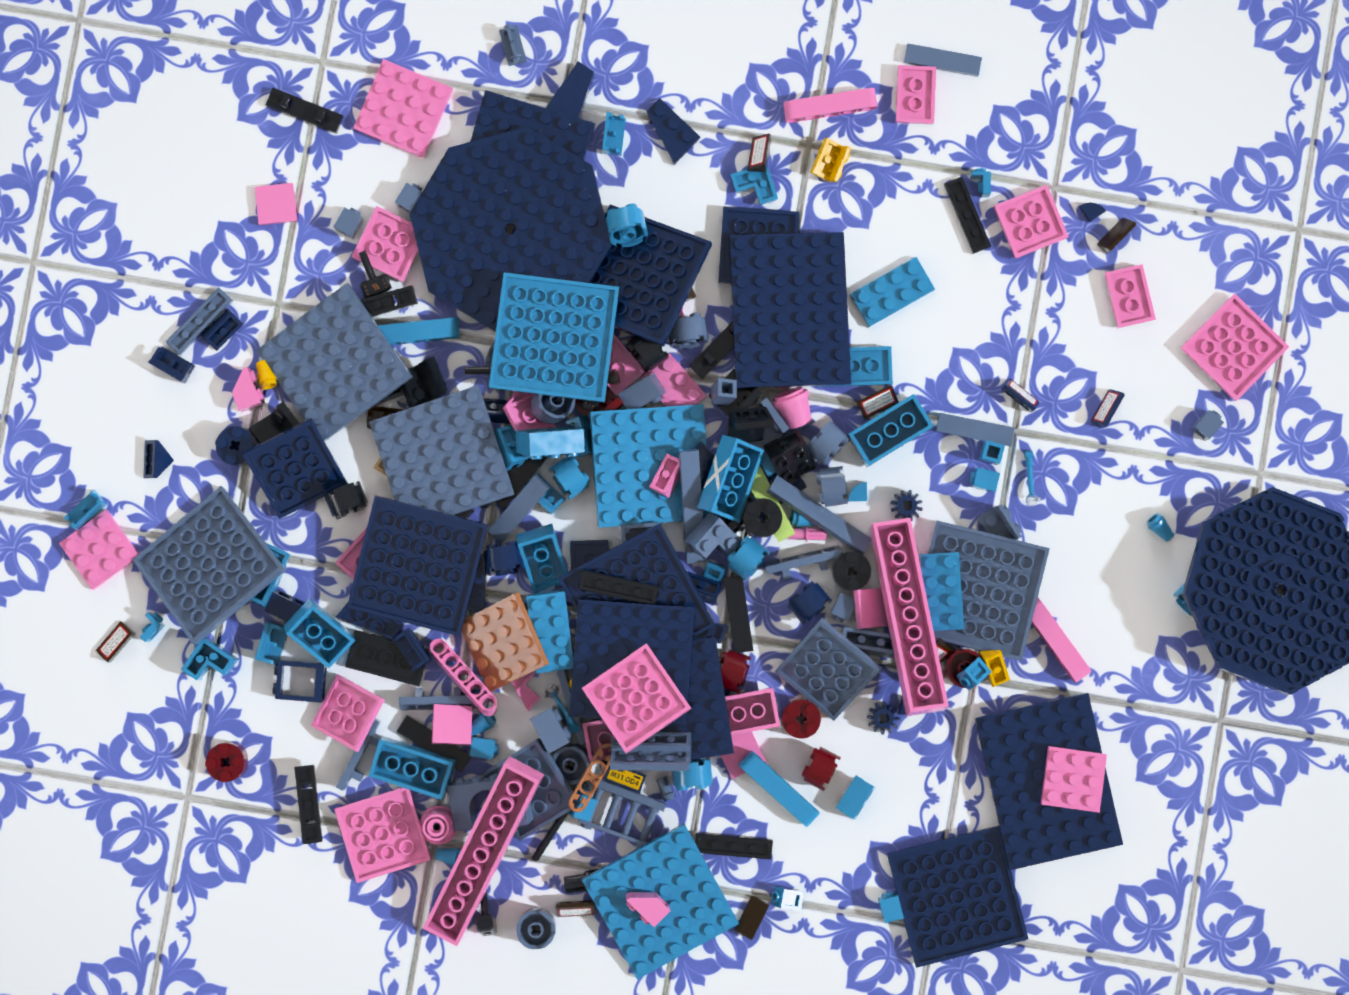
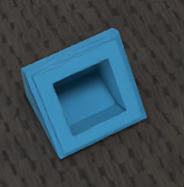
(714, 571)

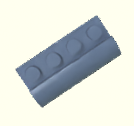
(659, 753)

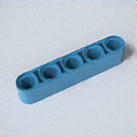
(421, 331)
(779, 788)

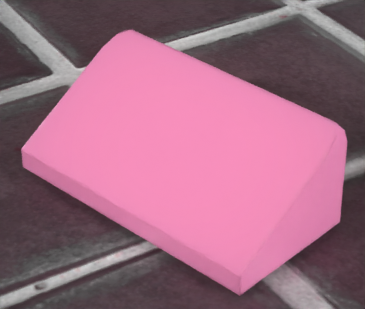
(666, 476)

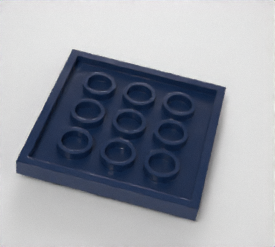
(751, 222)
(295, 468)

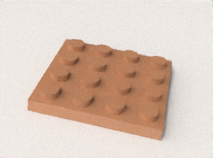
(503, 642)

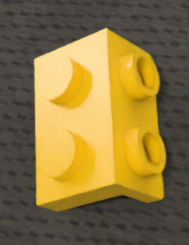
(830, 160)

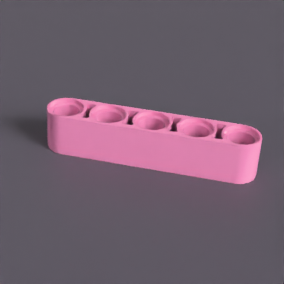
(830, 105)
(1059, 643)
(467, 685)

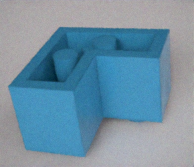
(208, 655)

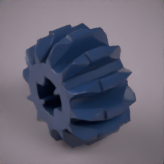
(913, 505)
(883, 724)

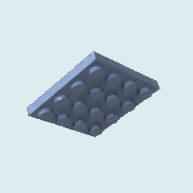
(828, 669)
(552, 793)

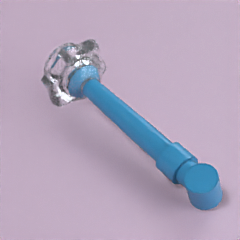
(1031, 499)
(552, 692)

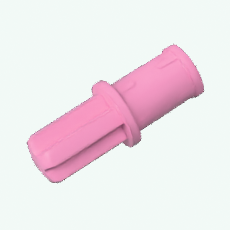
(808, 534)

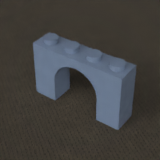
(462, 799)

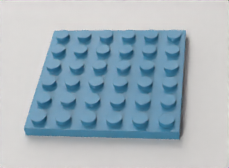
(554, 337)
(627, 455)
(682, 878)

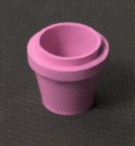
(793, 407)
(442, 816)

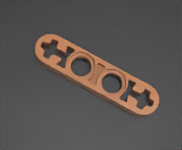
(594, 779)

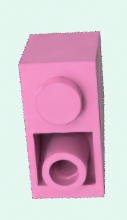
(246, 391)
(649, 905)

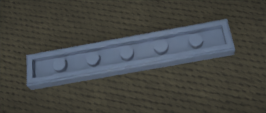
(690, 496)
(819, 515)

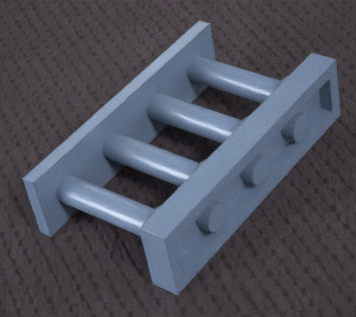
(636, 800)

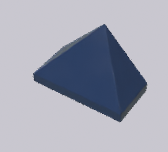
(155, 459)

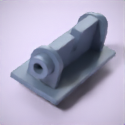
(512, 45)

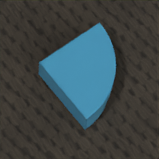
(858, 493)

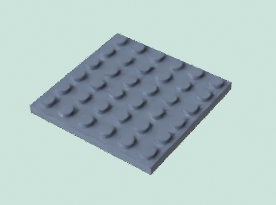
(335, 362)
(443, 454)
(208, 565)
(997, 585)

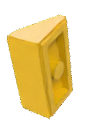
(995, 662)

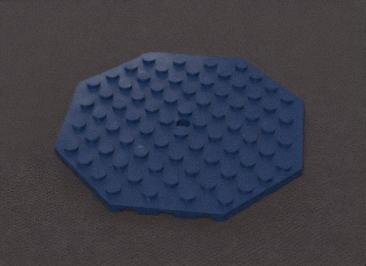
(499, 183)
(1235, 599)

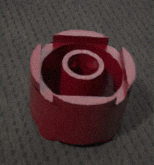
(955, 660)
(734, 670)
(808, 726)
(216, 764)
(821, 768)

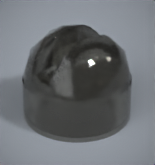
(613, 377)

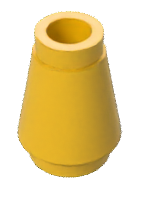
(265, 375)

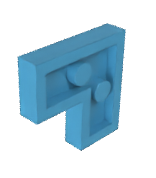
(759, 181)

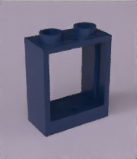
(320, 681)

